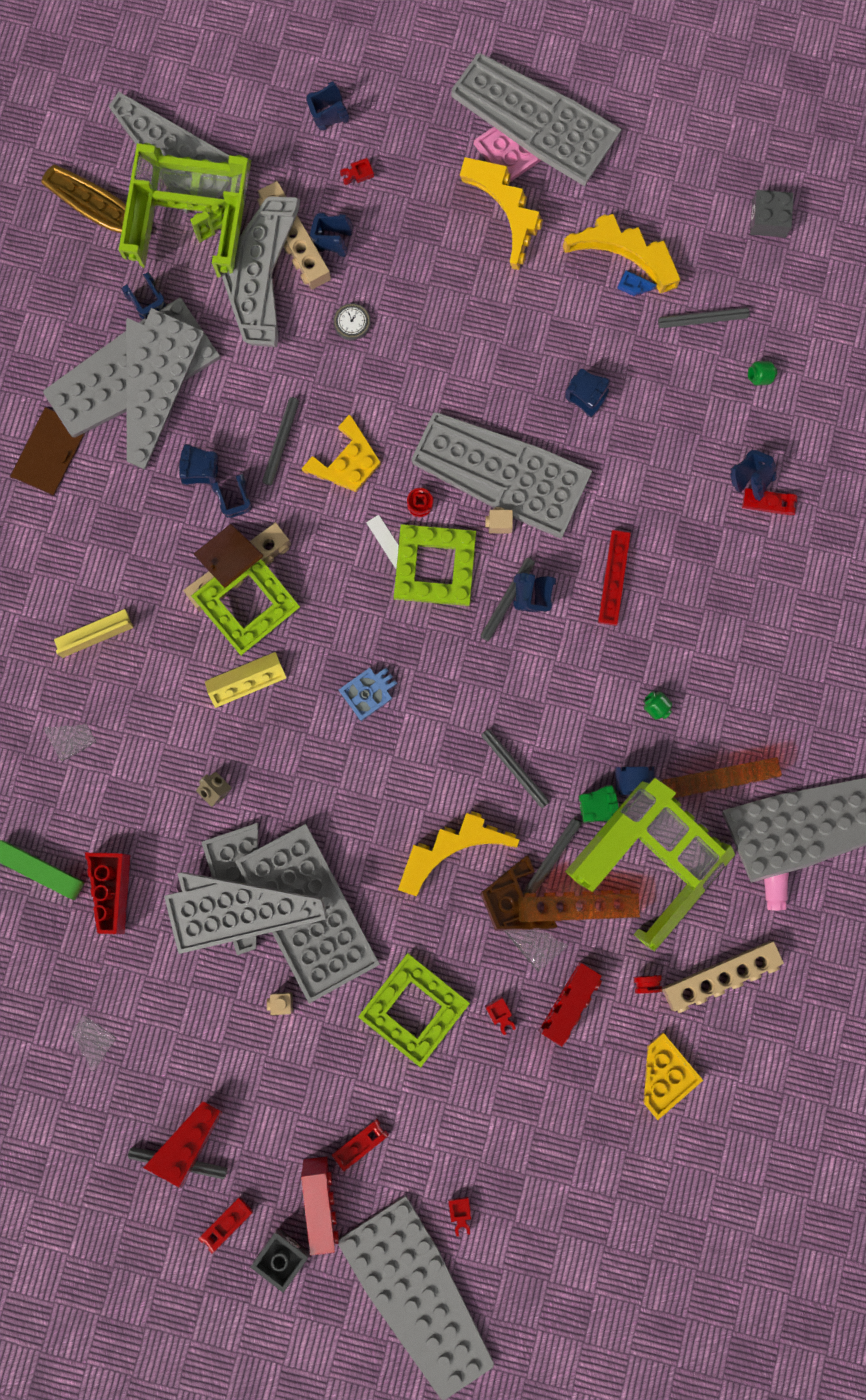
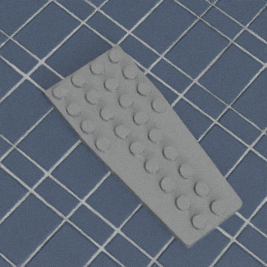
(536, 117)
(97, 386)
(503, 472)
(798, 828)
(417, 1296)

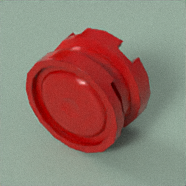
(420, 502)
(645, 982)

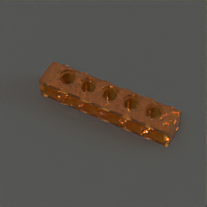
(724, 777)
(628, 906)

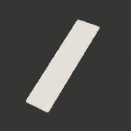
(384, 538)

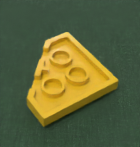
(666, 1076)

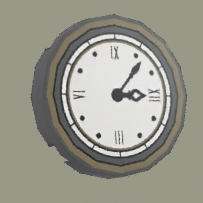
(352, 321)

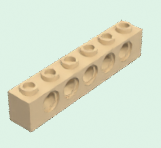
(312, 276)
(270, 535)
(771, 963)

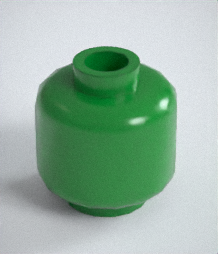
(762, 373)
(657, 705)

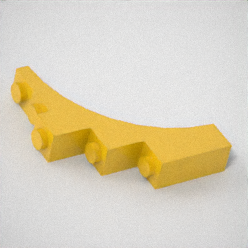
(495, 181)
(630, 244)
(472, 833)

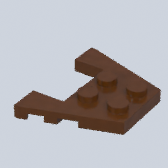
(503, 903)

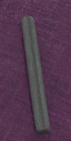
(703, 317)
(280, 441)
(505, 602)
(515, 768)
(552, 857)
(199, 1167)

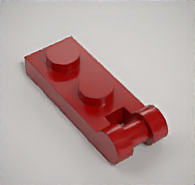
(770, 502)
(359, 1145)
(226, 1224)

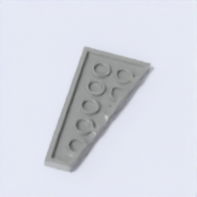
(221, 857)

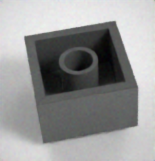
(771, 213)
(280, 1259)

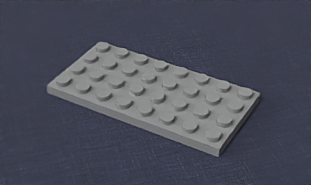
(320, 952)

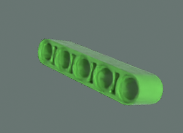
(40, 871)

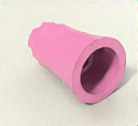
(776, 892)

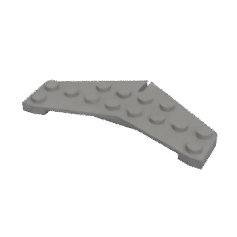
(251, 281)

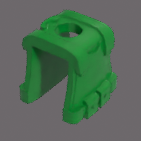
(598, 805)

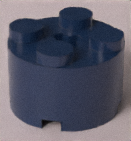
(631, 777)

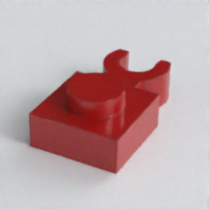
(359, 170)
(500, 1012)
(460, 1212)

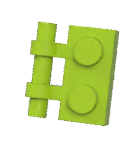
(206, 223)

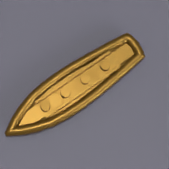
(86, 197)

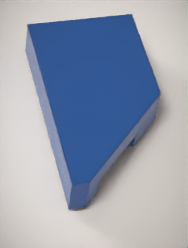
(635, 284)

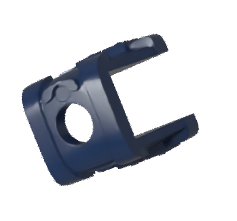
(326, 97)
(337, 224)
(157, 305)
(587, 391)
(198, 466)
(753, 469)
(237, 511)
(524, 589)

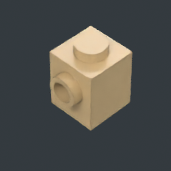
(499, 521)
(280, 1003)

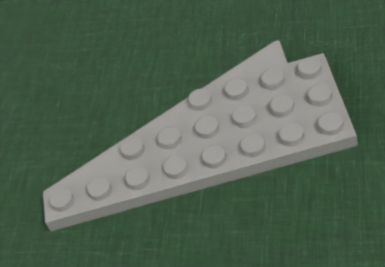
(151, 128)
(155, 370)
(224, 911)

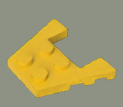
(352, 465)

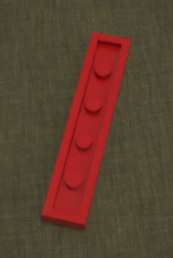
(614, 578)

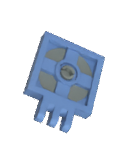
(368, 692)

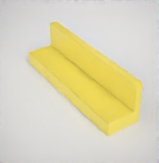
(93, 633)
(245, 680)

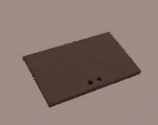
(45, 453)
(228, 555)

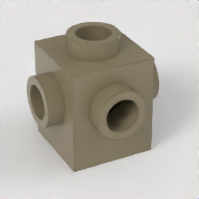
(213, 788)

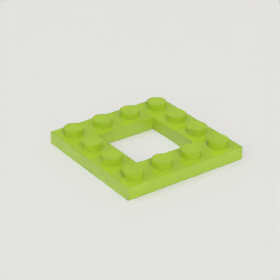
(453, 594)
(244, 638)
(376, 1014)

